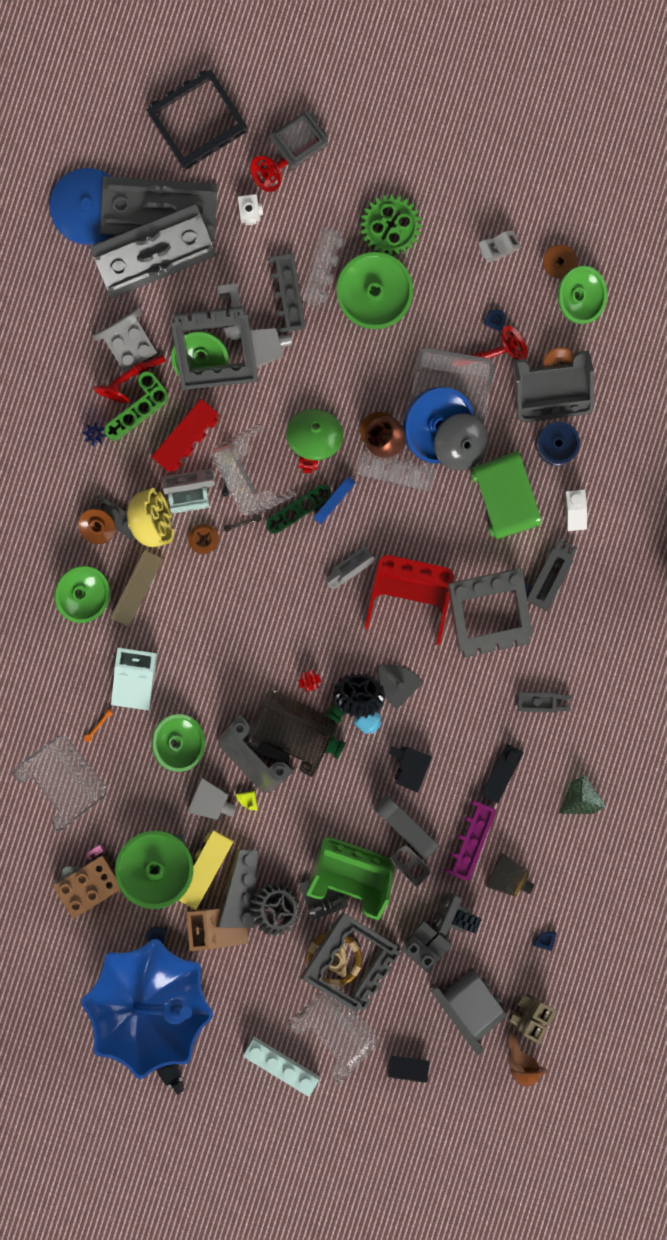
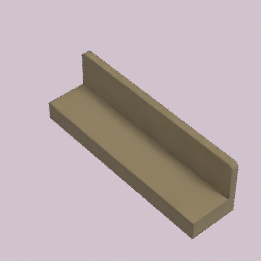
(136, 588)

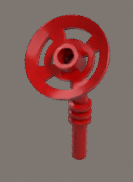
(267, 172)
(508, 345)
(112, 391)

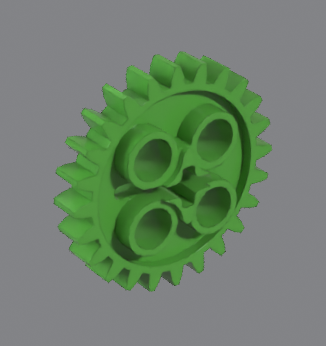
(376, 217)

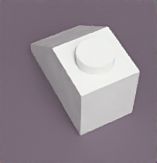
(576, 510)

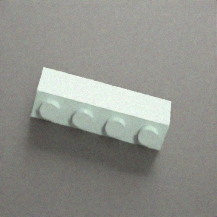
(281, 1066)

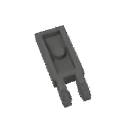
(118, 515)
(540, 702)

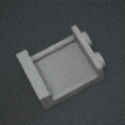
(231, 292)

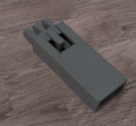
(549, 582)

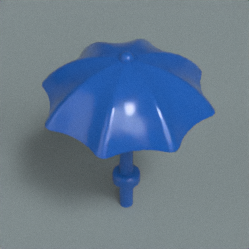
(147, 1008)

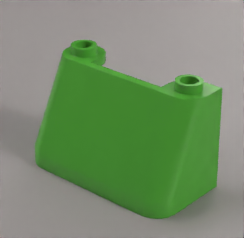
(507, 495)

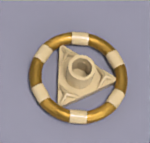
(339, 962)

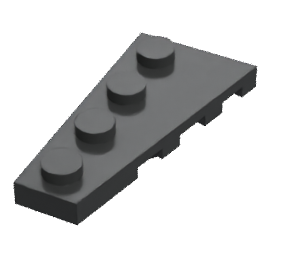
(240, 892)

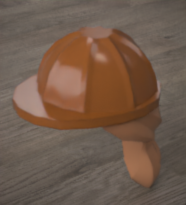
(523, 1068)

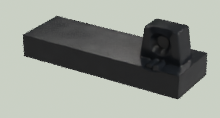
(502, 773)

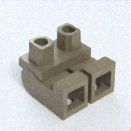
(531, 1017)

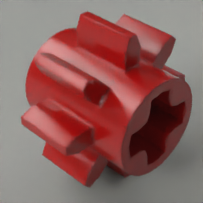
(307, 465)
(309, 681)

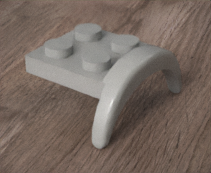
(127, 340)

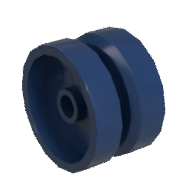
(550, 452)

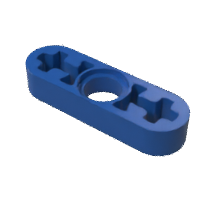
(334, 500)

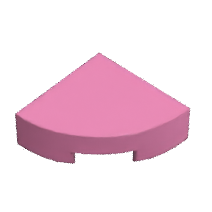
(96, 851)

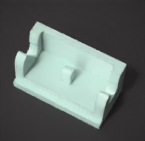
(188, 500)

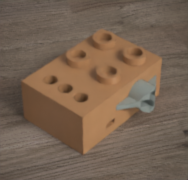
(86, 886)

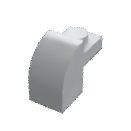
(499, 246)

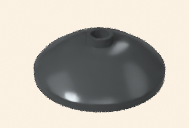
(451, 437)

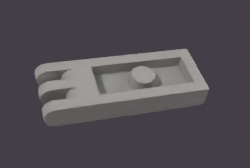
(188, 481)

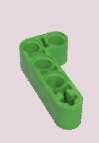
(133, 410)

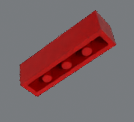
(185, 436)

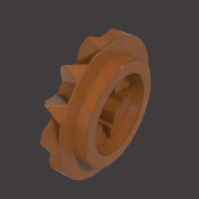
(194, 538)

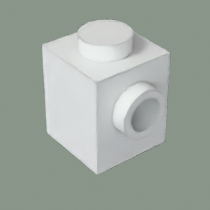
(249, 209)

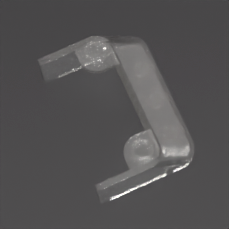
(227, 461)

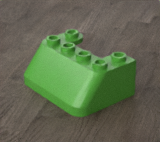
(353, 873)

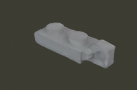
(350, 567)

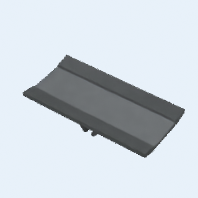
(138, 201)
(153, 250)

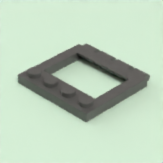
(221, 374)
(485, 586)
(331, 944)

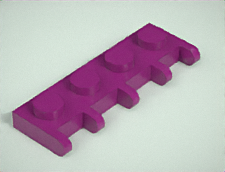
(472, 841)

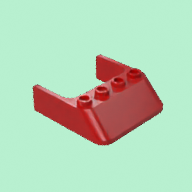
(413, 582)

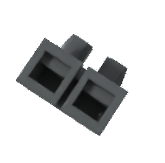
(424, 955)

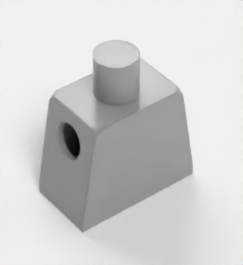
(268, 345)
(210, 801)

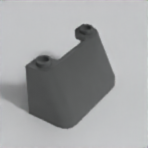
(232, 744)

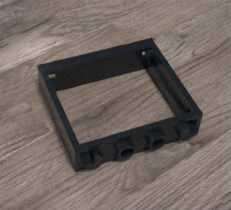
(213, 145)

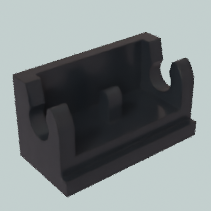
(409, 1069)

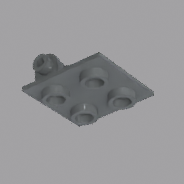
(330, 903)

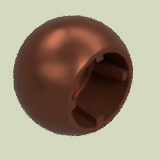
(385, 437)

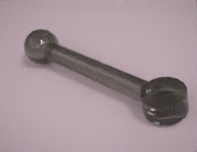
(227, 528)

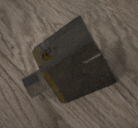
(509, 877)

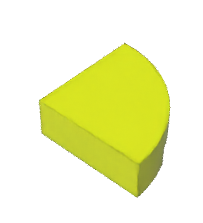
(247, 800)

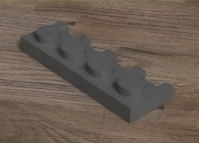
(288, 292)

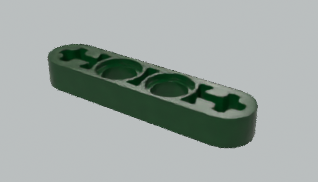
(300, 512)

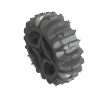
(281, 894)

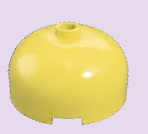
(150, 518)

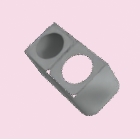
(413, 861)

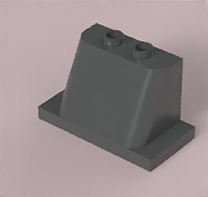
(471, 1007)

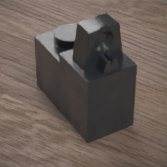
(414, 767)

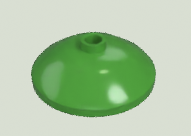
(590, 294)
(202, 341)
(312, 442)
(92, 597)
(188, 743)

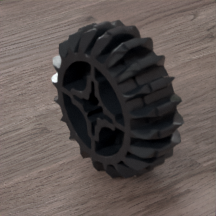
(359, 700)

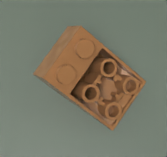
(205, 935)

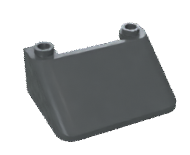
(555, 389)

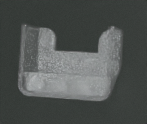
(457, 371)

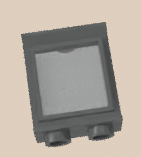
(299, 139)

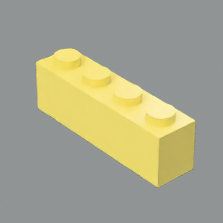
(206, 866)

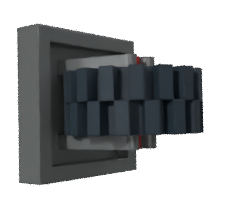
(455, 916)

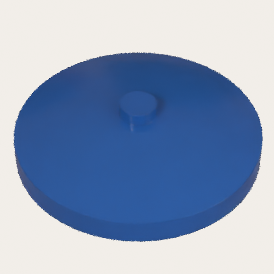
(77, 206)
(426, 415)

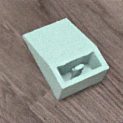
(133, 678)

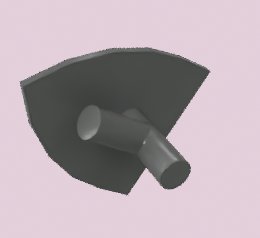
(398, 683)

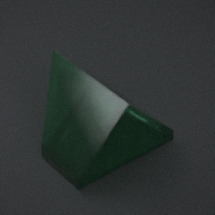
(581, 798)

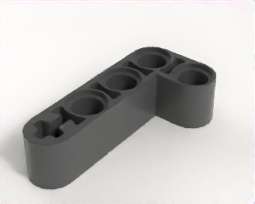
(406, 827)

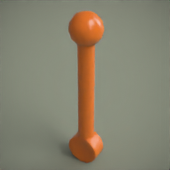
(108, 713)

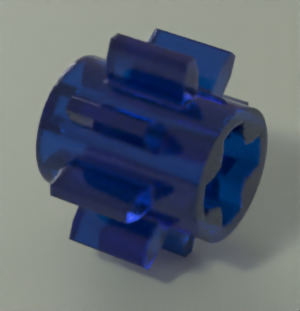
(98, 438)

